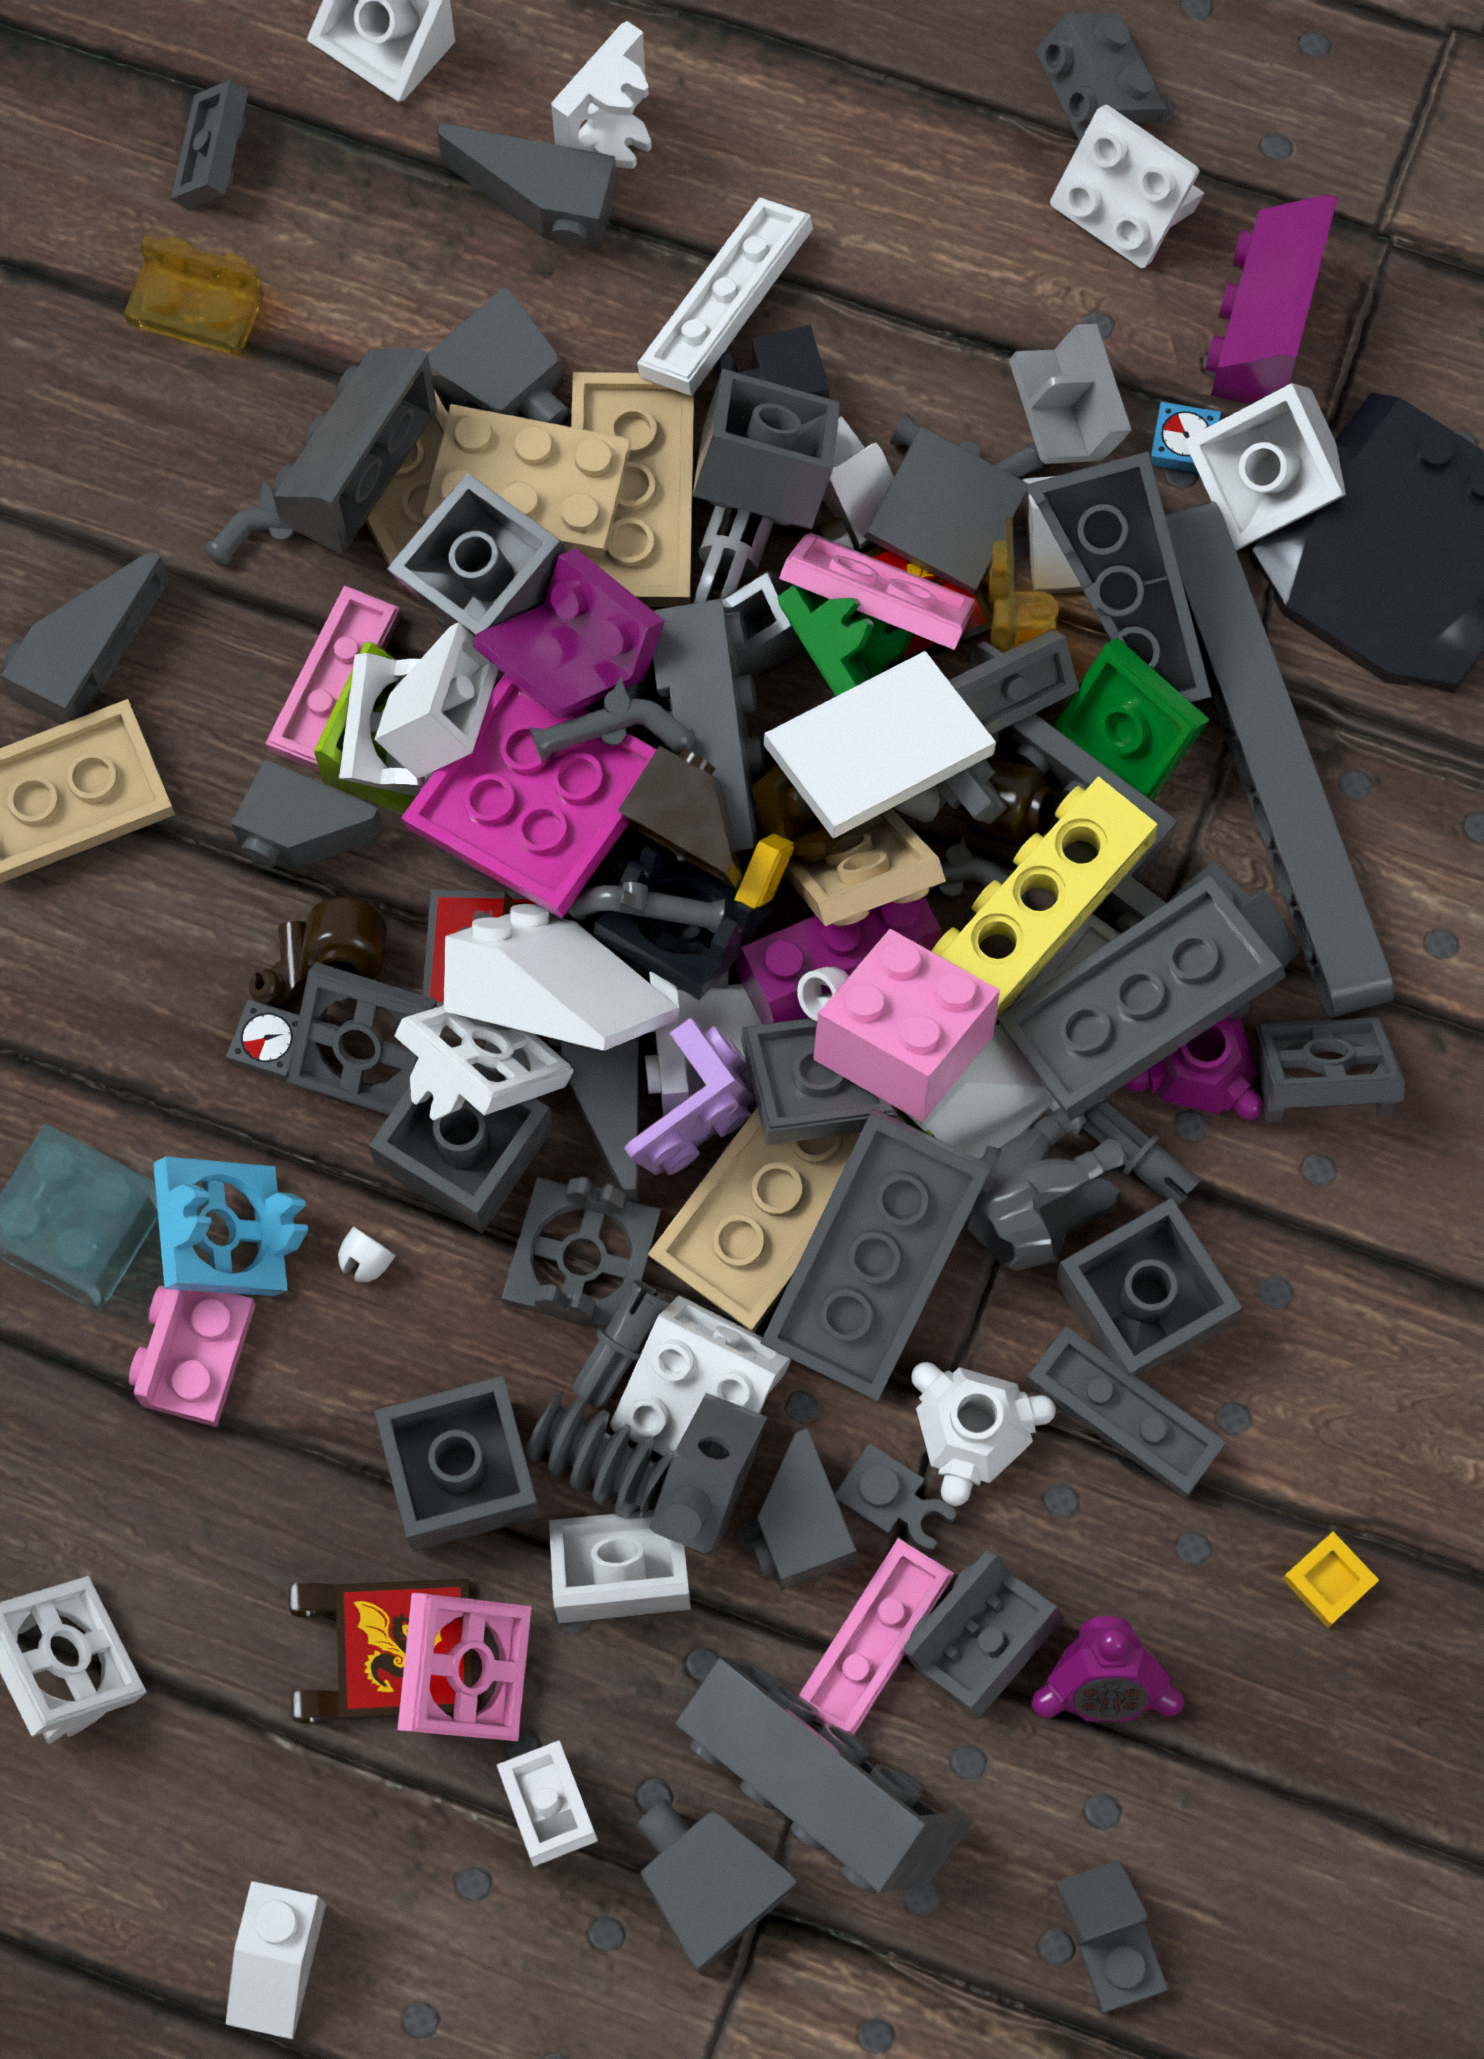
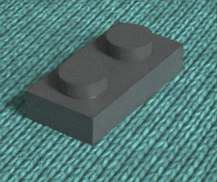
(210, 145)

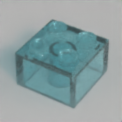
(74, 1217)

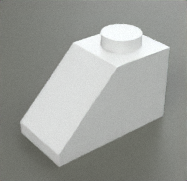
(438, 705)
(273, 1959)

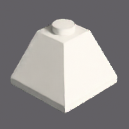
(1269, 463)
(989, 1101)

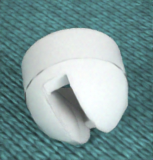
(810, 992)
(369, 1253)

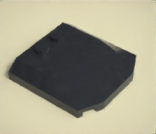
(1397, 559)

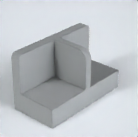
(1071, 398)

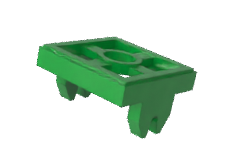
(842, 645)

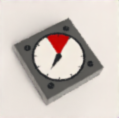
(264, 1040)

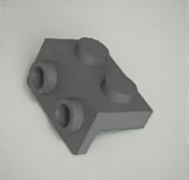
(1096, 65)
(981, 1634)

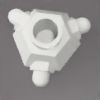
(974, 1425)

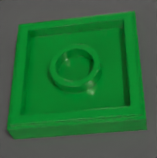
(1131, 719)

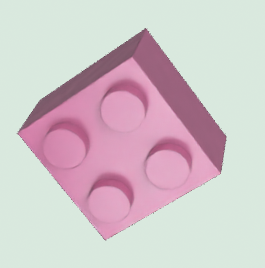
(906, 1025)

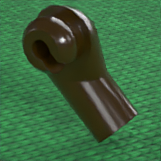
(287, 977)

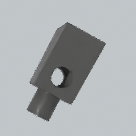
(500, 364)
(704, 1491)
(709, 1881)

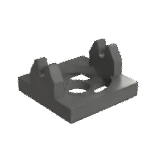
(1294, 1046)
(310, 1068)
(554, 1199)

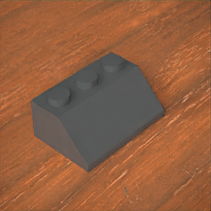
(357, 446)

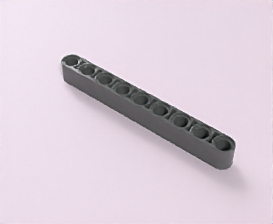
(1277, 769)

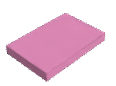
(880, 588)

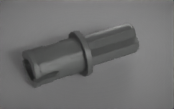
(1144, 1154)
(619, 1343)

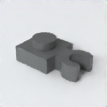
(885, 1493)

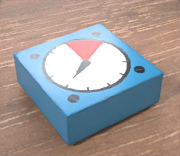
(1172, 428)

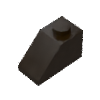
(685, 812)

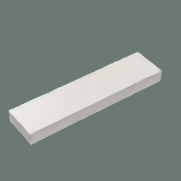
(725, 296)

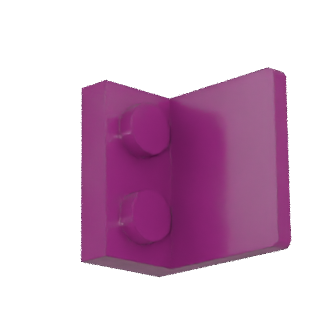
(577, 640)

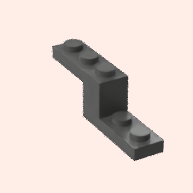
(1069, 766)

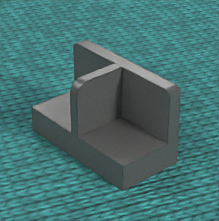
(1018, 681)

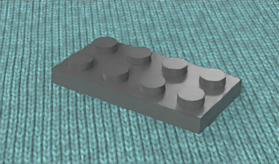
(1141, 997)
(876, 1254)

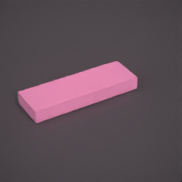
(351, 623)
(874, 1637)

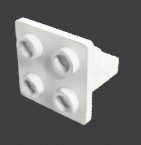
(1126, 186)

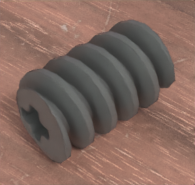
(598, 1457)

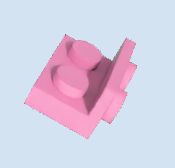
(191, 1353)

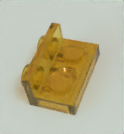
(195, 295)

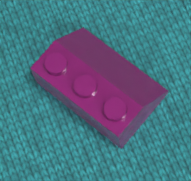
(1271, 300)
(777, 962)

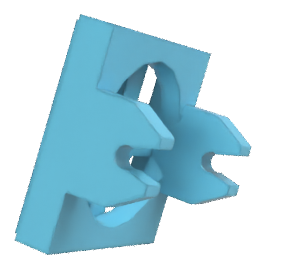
(185, 1227)

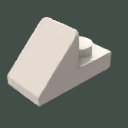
(856, 483)
(546, 1803)

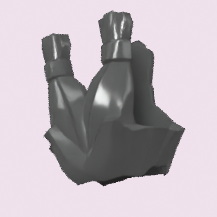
(1010, 1209)

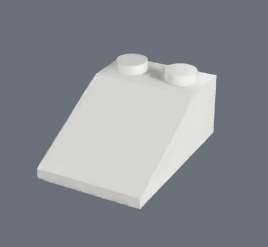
(549, 981)

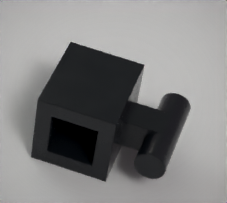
(783, 359)

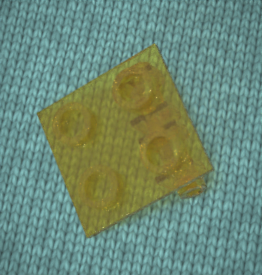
(1015, 614)

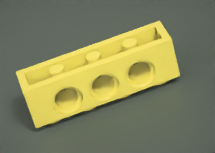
(1090, 815)

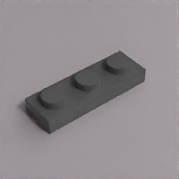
(1125, 1412)

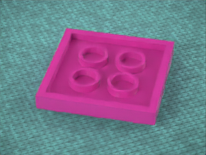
(526, 819)

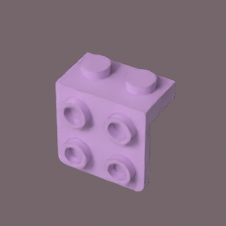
(714, 1109)

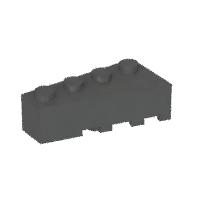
(1125, 561)
(707, 693)
(820, 1779)

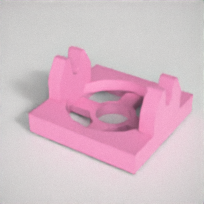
(511, 1632)

